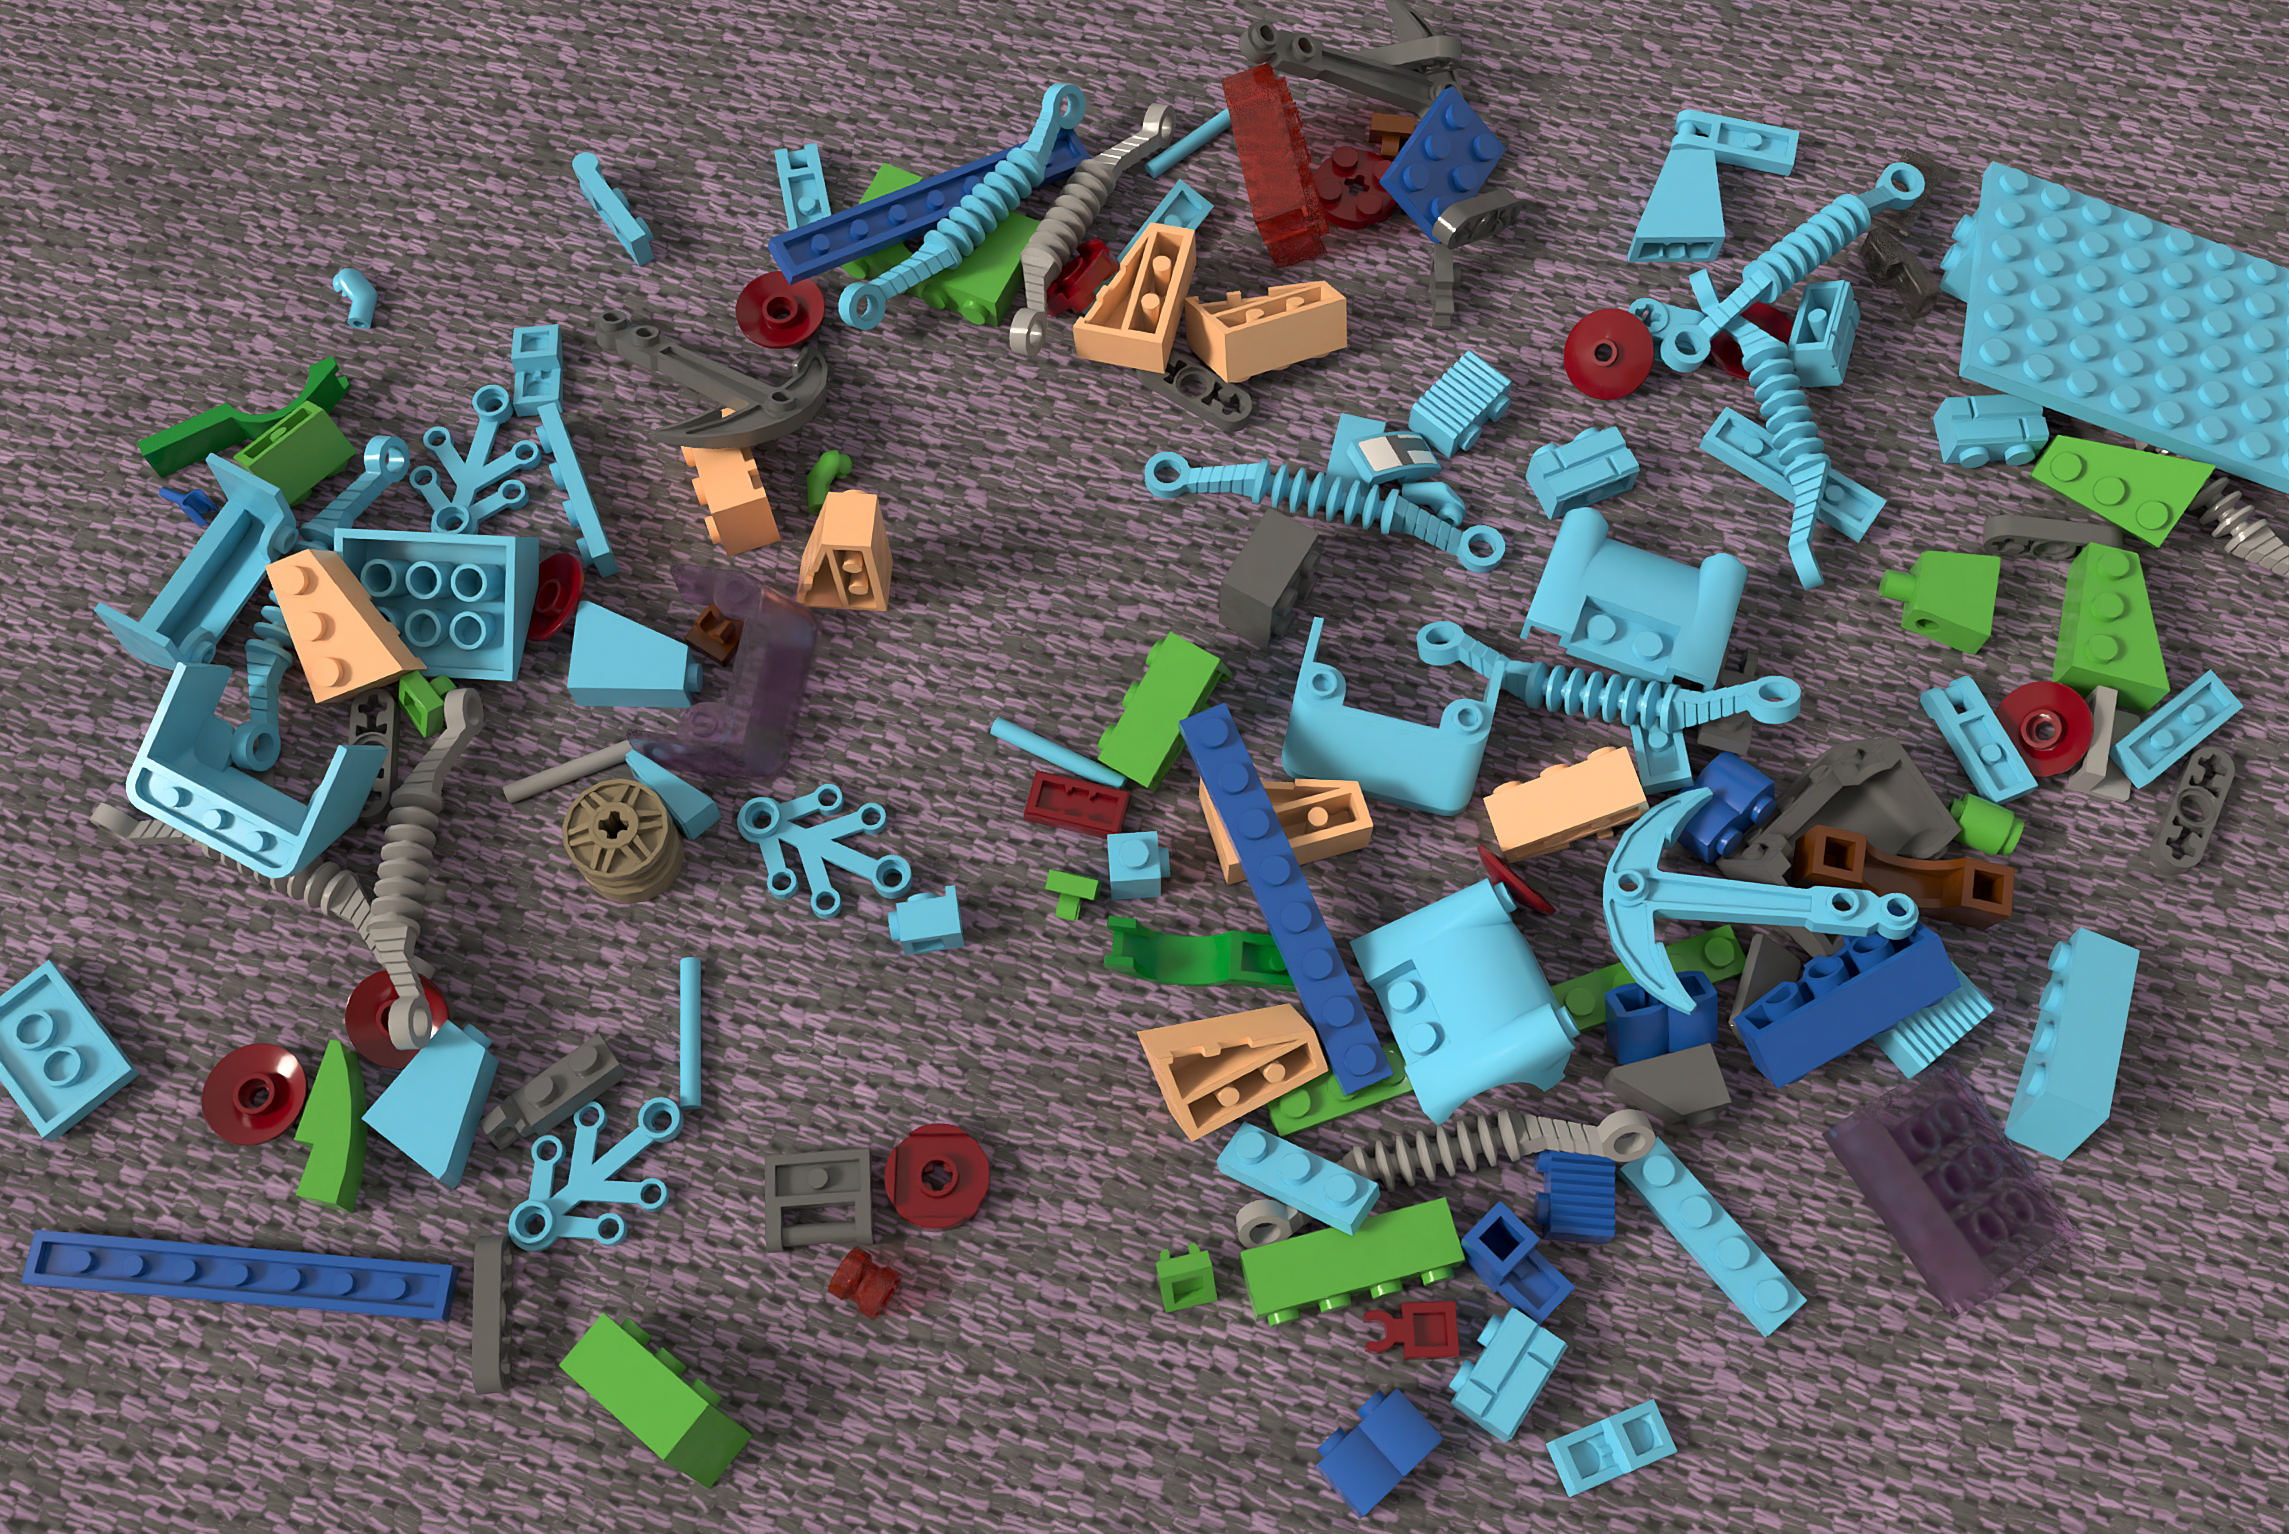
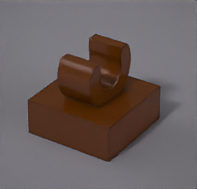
(1390, 132)
(715, 635)

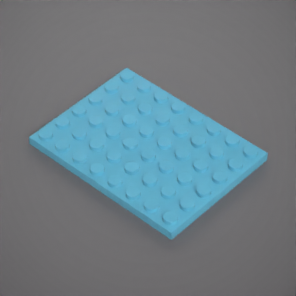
(2130, 325)

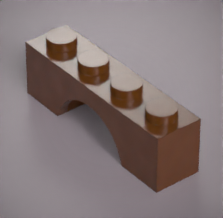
(1945, 890)

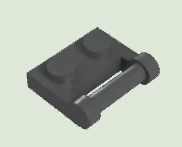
(818, 1182)

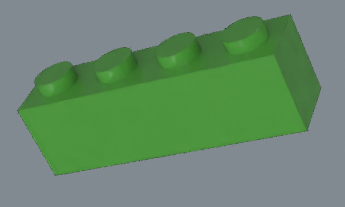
(1334, 1266)

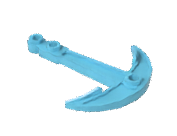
(1692, 897)

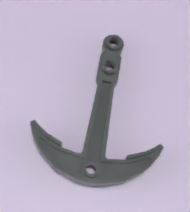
(1385, 82)
(760, 409)

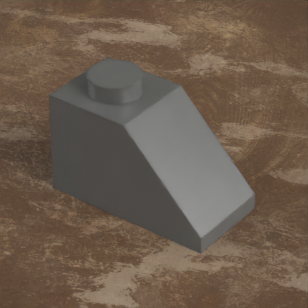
(1674, 1086)

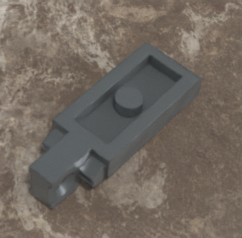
(555, 1093)

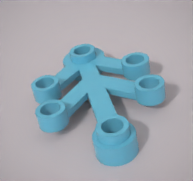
(475, 473)
(819, 844)
(590, 1181)

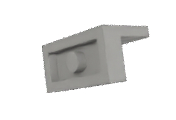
(2096, 771)

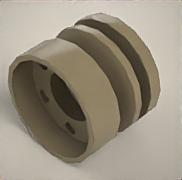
(641, 859)

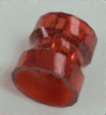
(864, 1283)

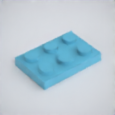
(57, 1052)

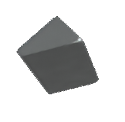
(1764, 969)

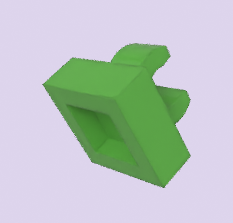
(424, 701)
(1073, 890)
(1186, 1279)

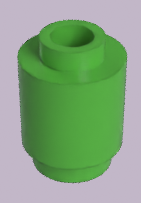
(1985, 825)

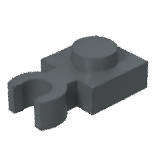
(1444, 278)

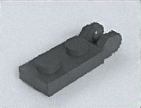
(1732, 731)

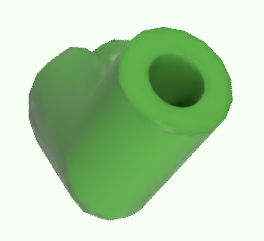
(818, 480)

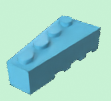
(2075, 1045)

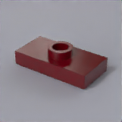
(1076, 805)

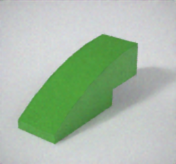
(334, 1132)

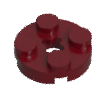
(1347, 168)
(1081, 277)
(917, 1156)

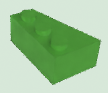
(2122, 485)
(2110, 630)
(1173, 689)
(655, 1400)

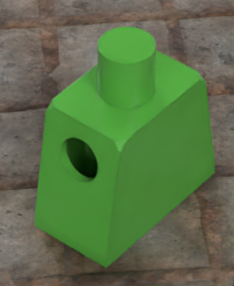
(1947, 597)

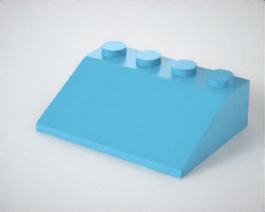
(451, 596)

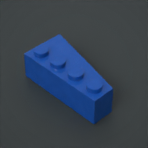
(1845, 1001)

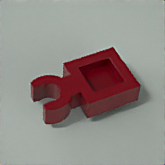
(1423, 1329)

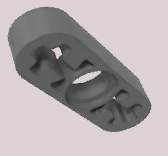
(1422, 55)
(1476, 218)
(1191, 371)
(2045, 536)
(362, 733)
(2208, 798)
(490, 1303)

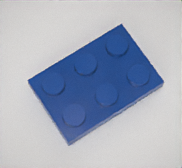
(1442, 161)

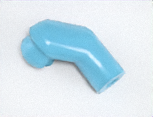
(361, 293)
(1439, 497)

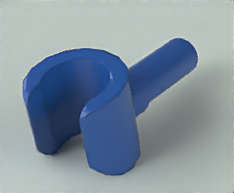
(192, 504)

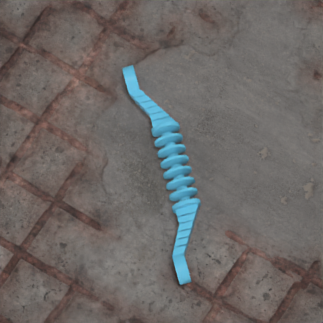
(977, 213)
(1794, 258)
(1787, 420)
(1394, 512)
(267, 658)
(1675, 709)

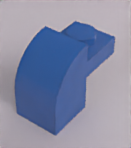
(1506, 1260)

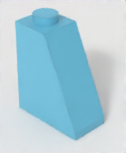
(1683, 212)
(628, 663)
(438, 1101)

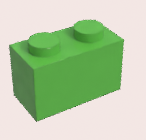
(298, 452)

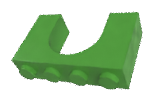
(983, 281)

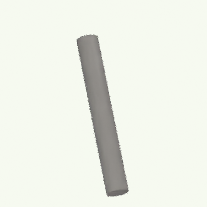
(567, 772)

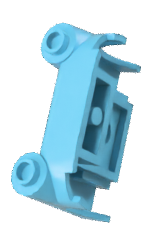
(1635, 605)
(1466, 999)

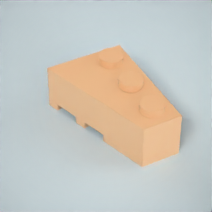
(1143, 304)
(1266, 331)
(734, 495)
(847, 555)
(337, 627)
(1566, 804)
(1315, 815)
(1231, 1064)

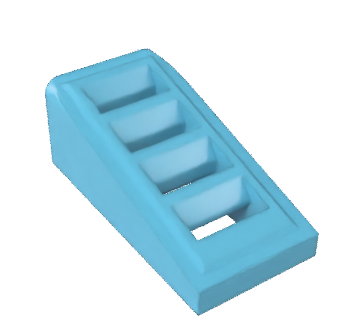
(685, 804)

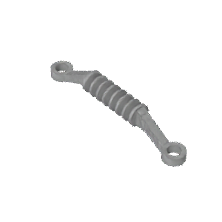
(1072, 216)
(2249, 541)
(405, 869)
(318, 884)
(1515, 1133)

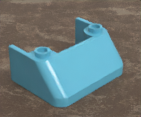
(215, 575)
(1386, 755)
(189, 783)

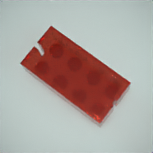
(1276, 165)

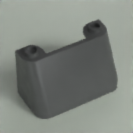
(1854, 788)

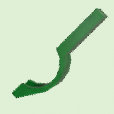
(226, 427)
(1196, 961)

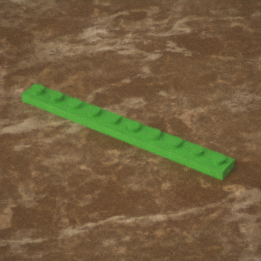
(1322, 1100)

